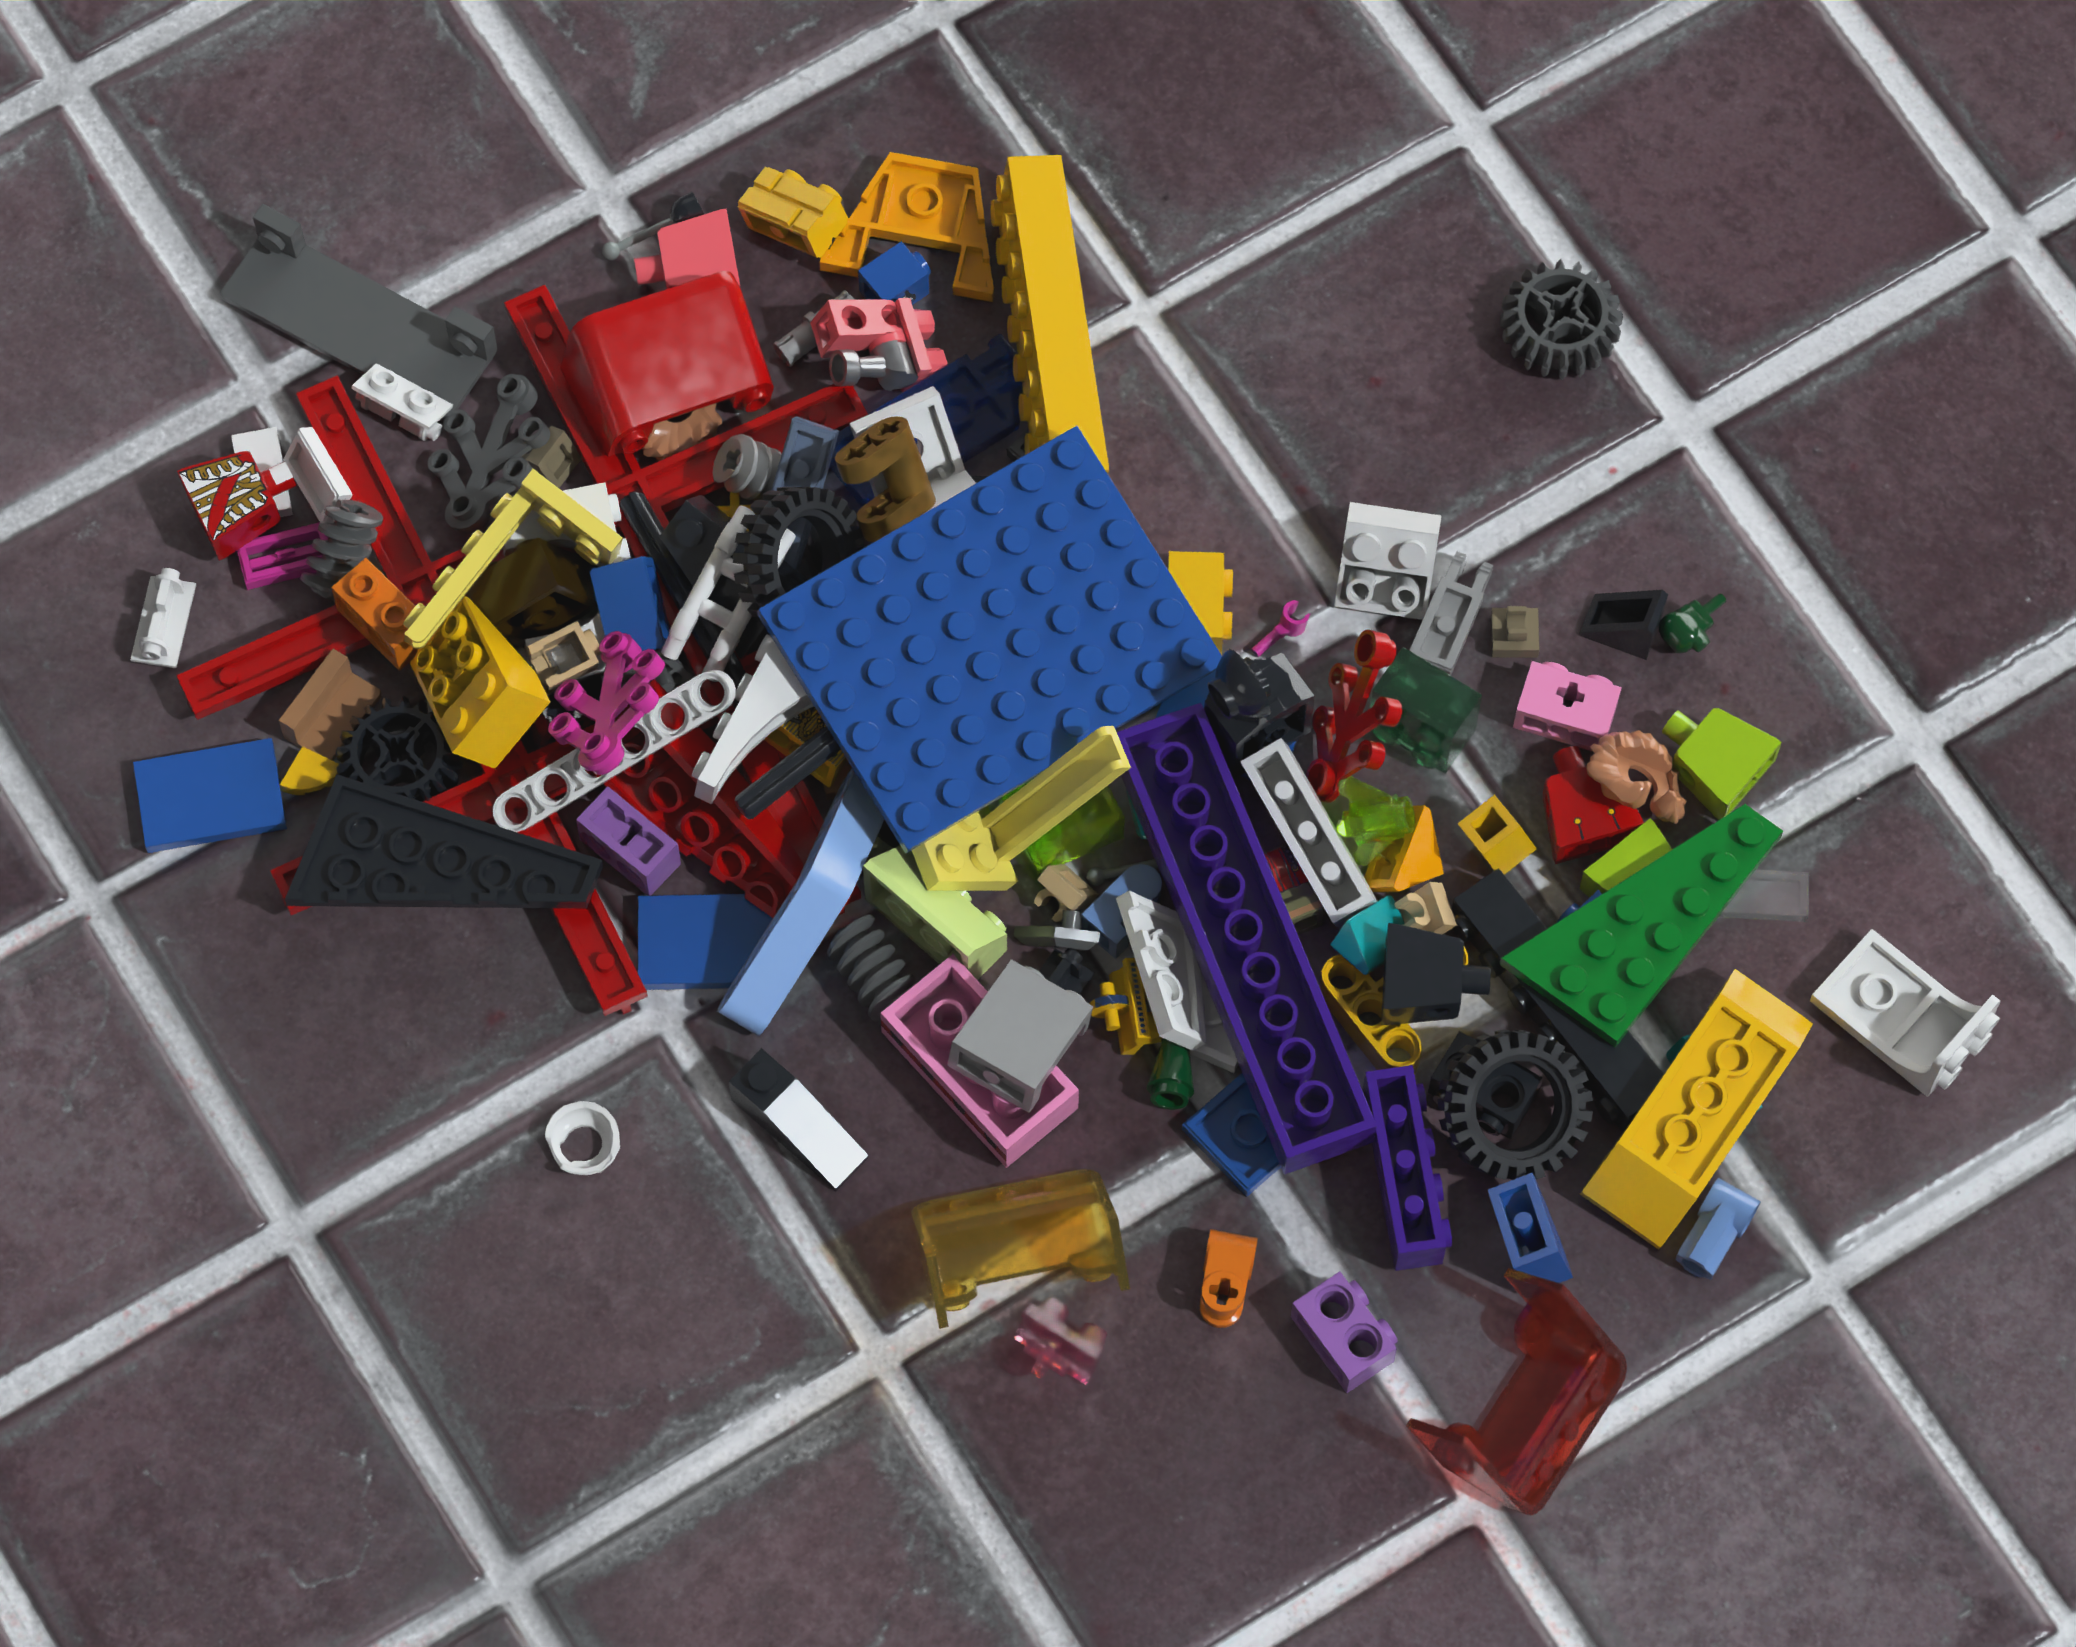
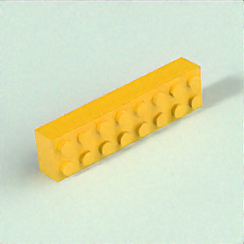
(1045, 303)

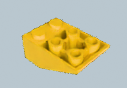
(478, 686)

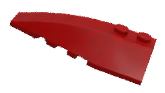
(737, 849)

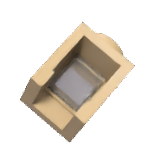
(564, 656)

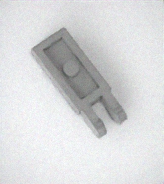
(1450, 615)

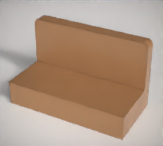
(327, 706)

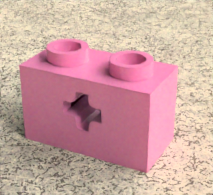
(1543, 711)

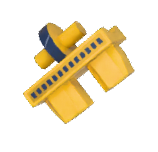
(1125, 1009)

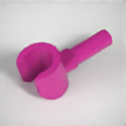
(1286, 626)

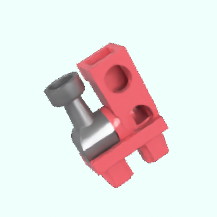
(889, 331)

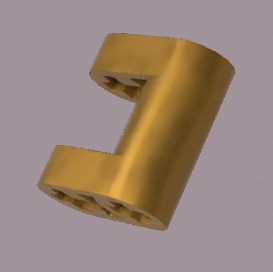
(893, 451)

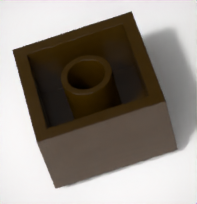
(534, 591)

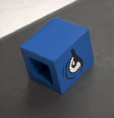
(895, 276)

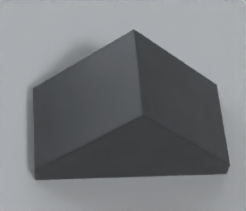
(1625, 620)

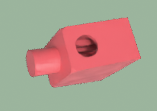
(690, 251)

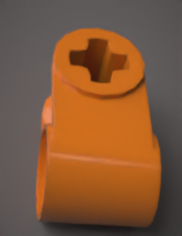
(1227, 1272)

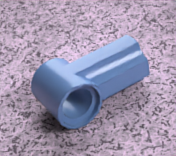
(1722, 1219)

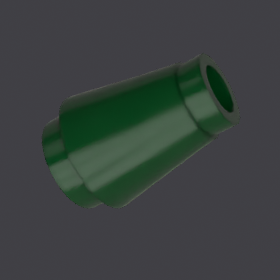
(1171, 1076)

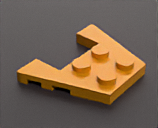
(923, 206)

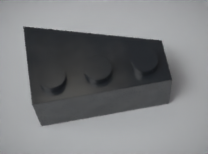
(691, 541)

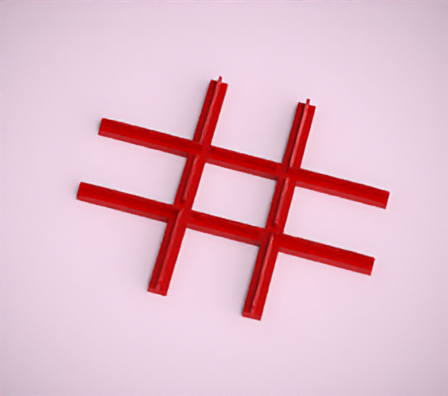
(407, 565)

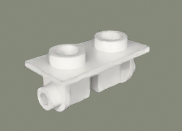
(389, 394)
(163, 619)

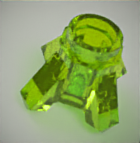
(1373, 818)

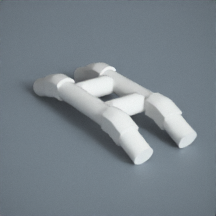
(699, 604)

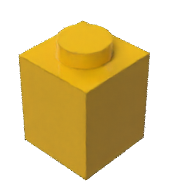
(1497, 835)

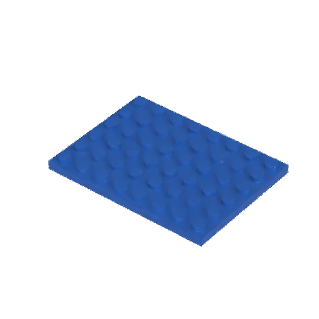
(990, 638)

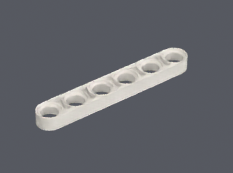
(656, 737)

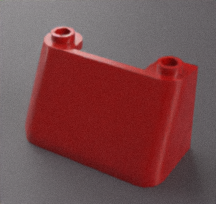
(665, 360)

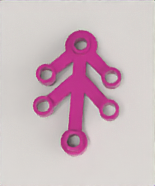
(603, 748)

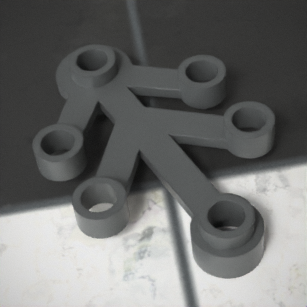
(470, 504)

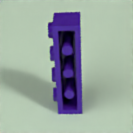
(1405, 1170)

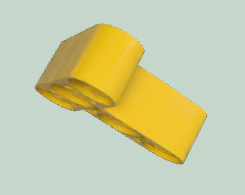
(1362, 997)

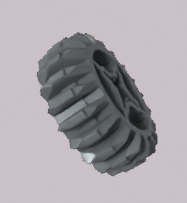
(1550, 298)

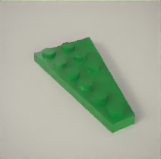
(1629, 941)

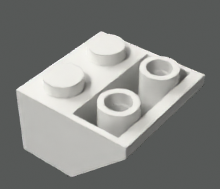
(1387, 560)

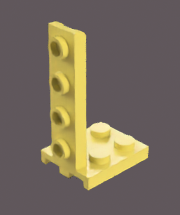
(557, 515)
(980, 847)

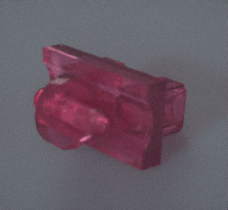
(1056, 1344)

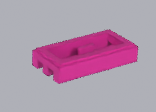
(274, 541)

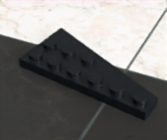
(409, 853)

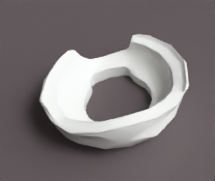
(583, 1115)

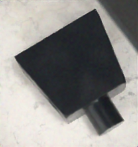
(1426, 976)

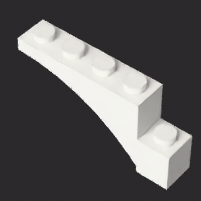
(764, 705)

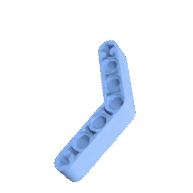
(807, 910)

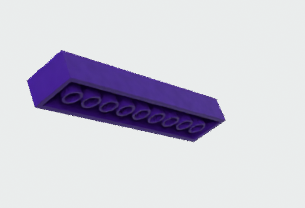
(1244, 940)

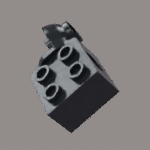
(1256, 705)

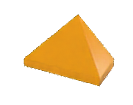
(1407, 859)

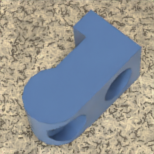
(1104, 912)

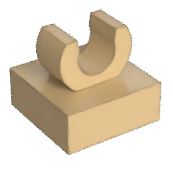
(1066, 888)
(1427, 909)

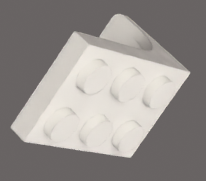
(1904, 1014)

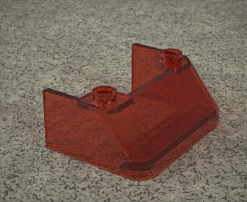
(1545, 1408)

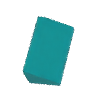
(1364, 935)

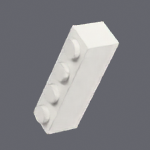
(1309, 832)

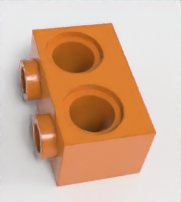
(376, 611)

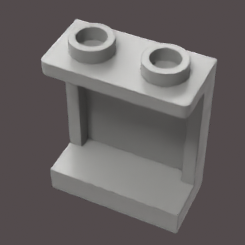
(1019, 1034)

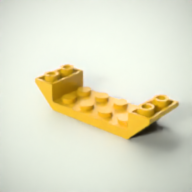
(1697, 1110)

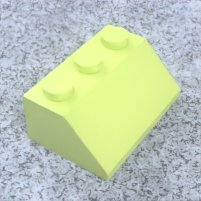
(934, 920)

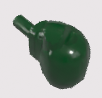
(1687, 626)

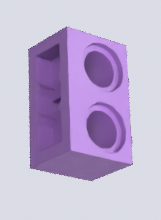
(628, 841)
(1333, 1336)

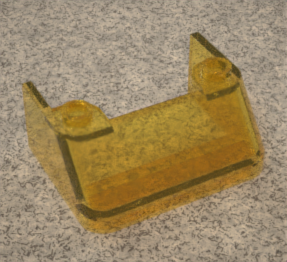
(1016, 1234)

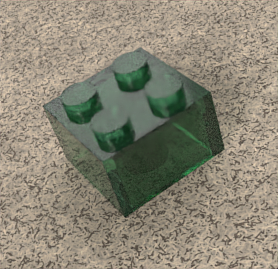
(1436, 711)

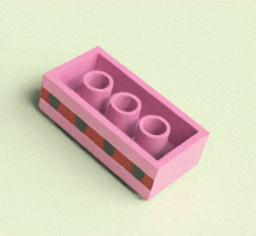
(923, 1029)

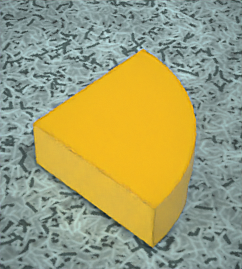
(309, 773)

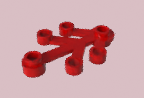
(1347, 720)

